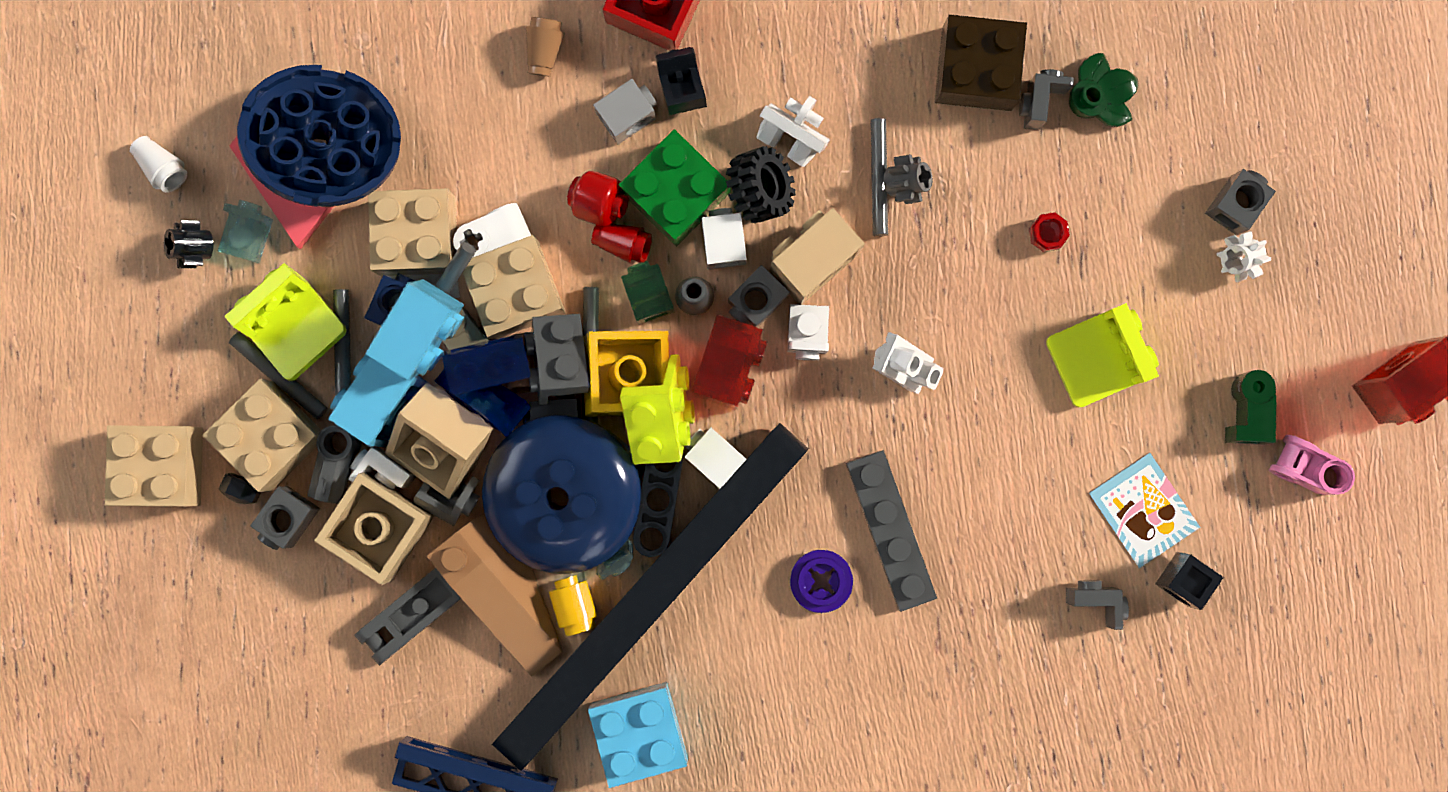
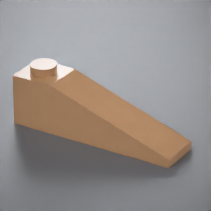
(499, 593)

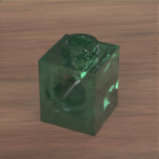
(647, 292)

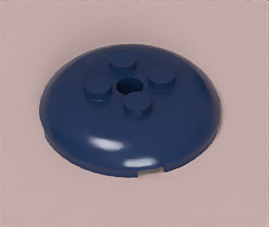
(311, 104)
(593, 472)

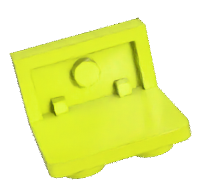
(287, 321)
(1102, 356)
(659, 416)

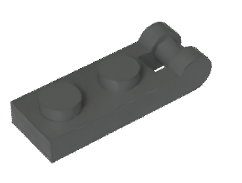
(408, 615)

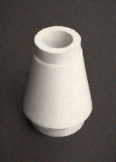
(158, 164)

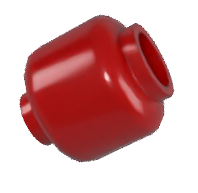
(597, 198)

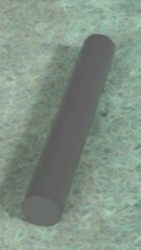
(878, 168)
(456, 267)
(342, 347)
(292, 388)

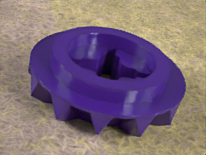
(840, 581)

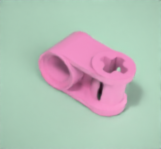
(1305, 466)

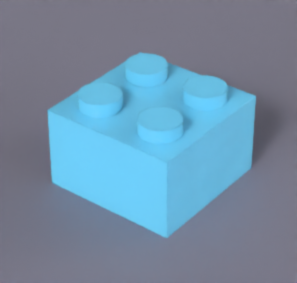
(415, 330)
(373, 402)
(638, 734)

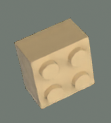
(411, 231)
(816, 255)
(512, 287)
(264, 435)
(438, 440)
(153, 465)
(374, 528)

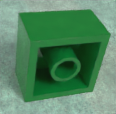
(675, 187)

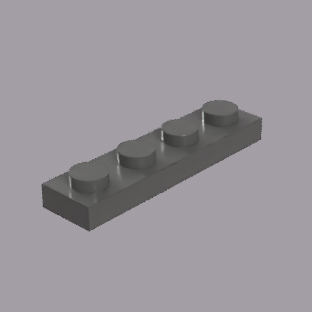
(891, 531)

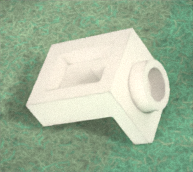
(808, 331)
(388, 471)

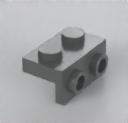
(558, 356)

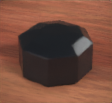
(238, 489)

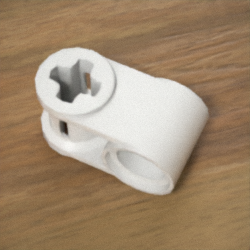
(494, 229)

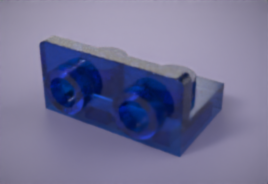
(486, 364)
(494, 404)

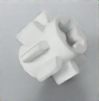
(1254, 256)

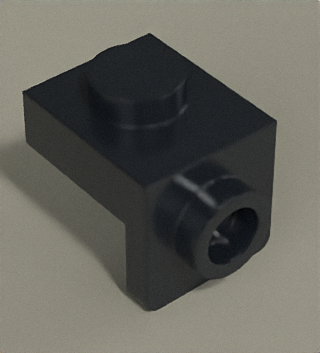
(680, 80)

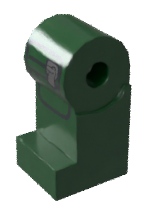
(1254, 409)

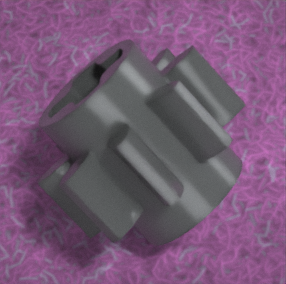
(908, 179)

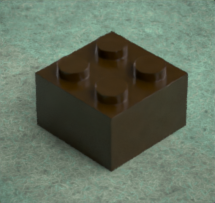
(980, 62)

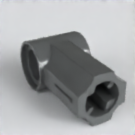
(331, 467)

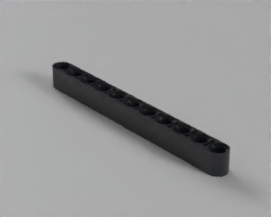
(650, 597)

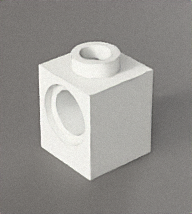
(723, 239)
(713, 456)

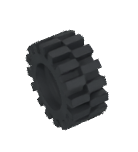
(760, 184)

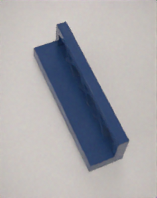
(472, 767)

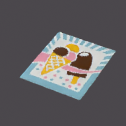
(1144, 510)

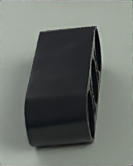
(662, 519)

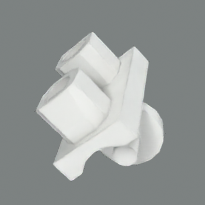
(778, 121)
(906, 364)

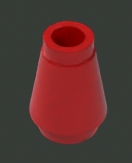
(623, 241)

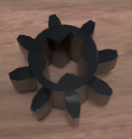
(188, 244)

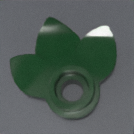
(1106, 88)

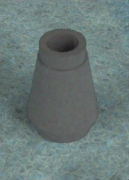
(698, 305)

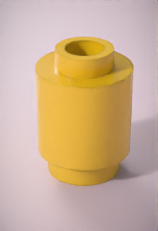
(573, 605)

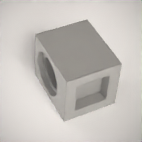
(626, 110)

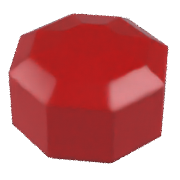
(1049, 232)

